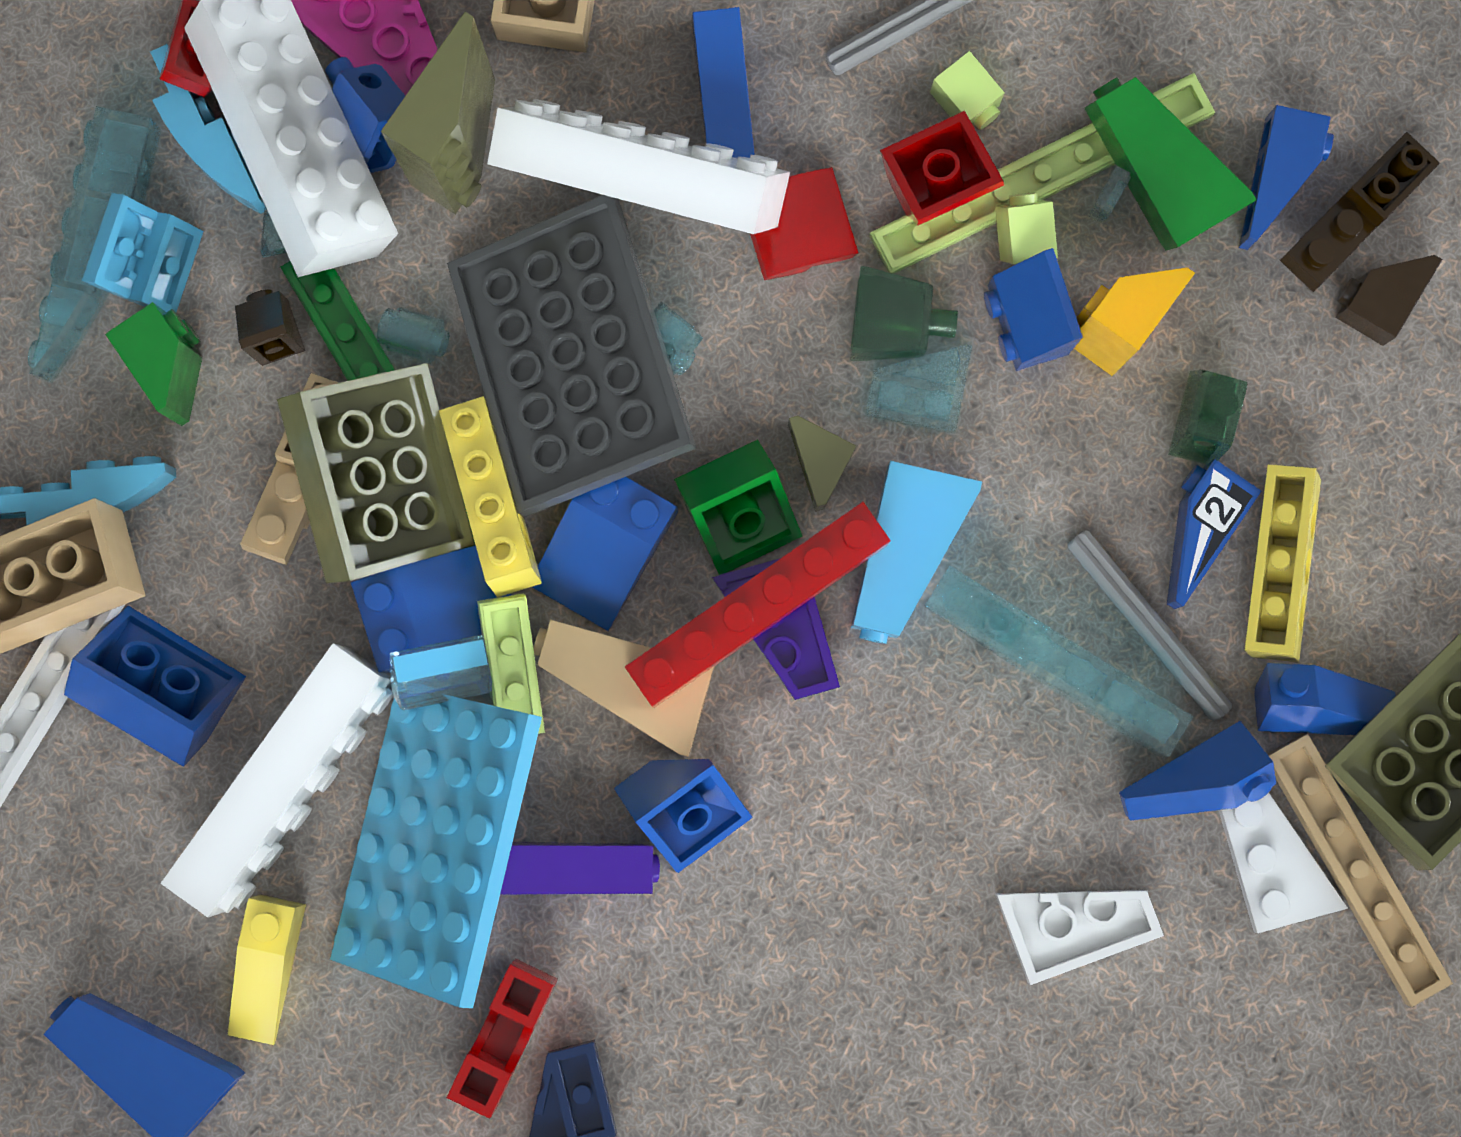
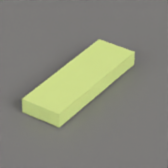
(511, 654)

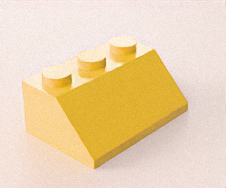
(1125, 315)

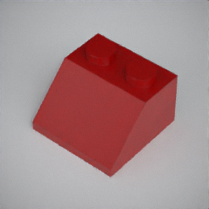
(940, 169)

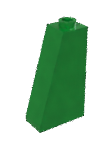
(1172, 172)

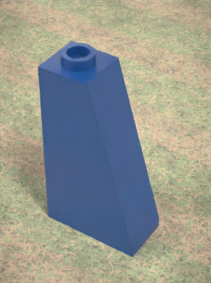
(723, 79)
(140, 1066)

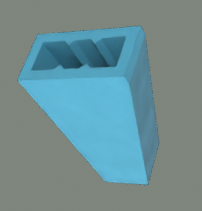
(921, 517)

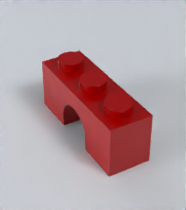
(502, 1038)

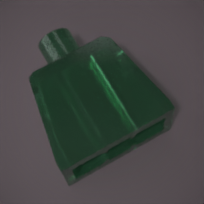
(895, 317)
(1208, 414)

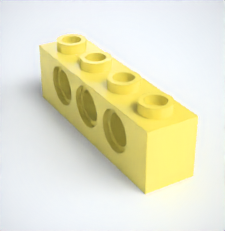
(488, 499)
(1283, 563)

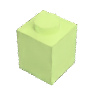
(968, 89)
(1025, 227)

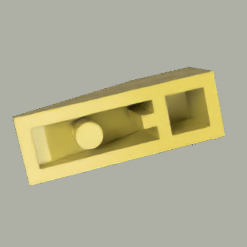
(264, 967)

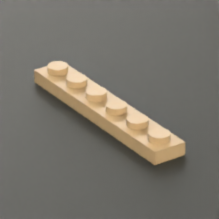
(1358, 871)

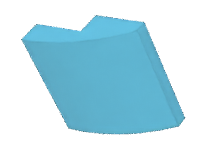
(142, 254)

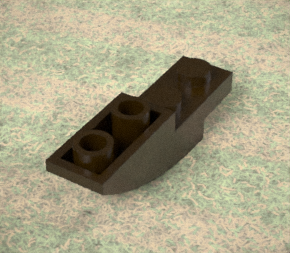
(1359, 212)

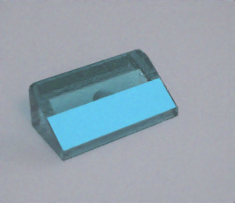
(440, 671)

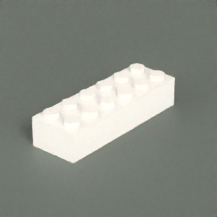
(291, 132)
(639, 167)
(278, 782)

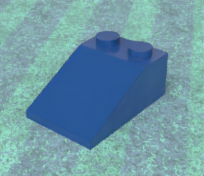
(604, 548)
(422, 603)

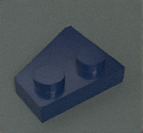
(573, 1095)

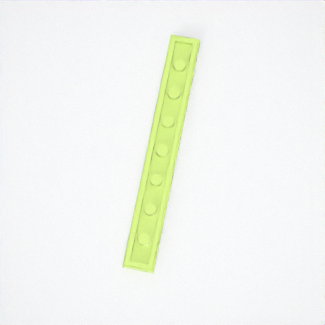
(1039, 172)

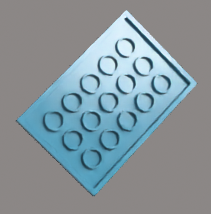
(436, 846)

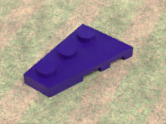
(793, 645)

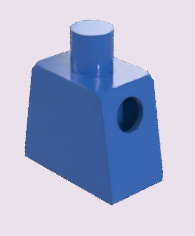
(367, 101)

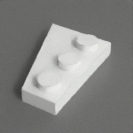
(1275, 867)
(1075, 928)

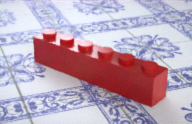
(757, 604)

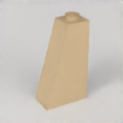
(597, 669)

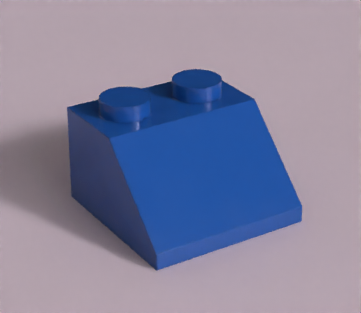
(1033, 311)

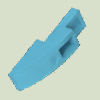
(206, 140)
(117, 486)

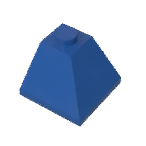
(682, 807)

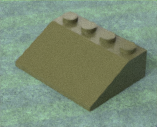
(445, 120)
(375, 473)
(1408, 764)

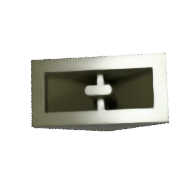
(821, 457)

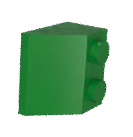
(161, 358)
(739, 507)

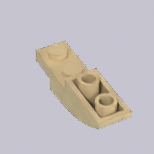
(281, 508)

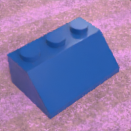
(153, 685)

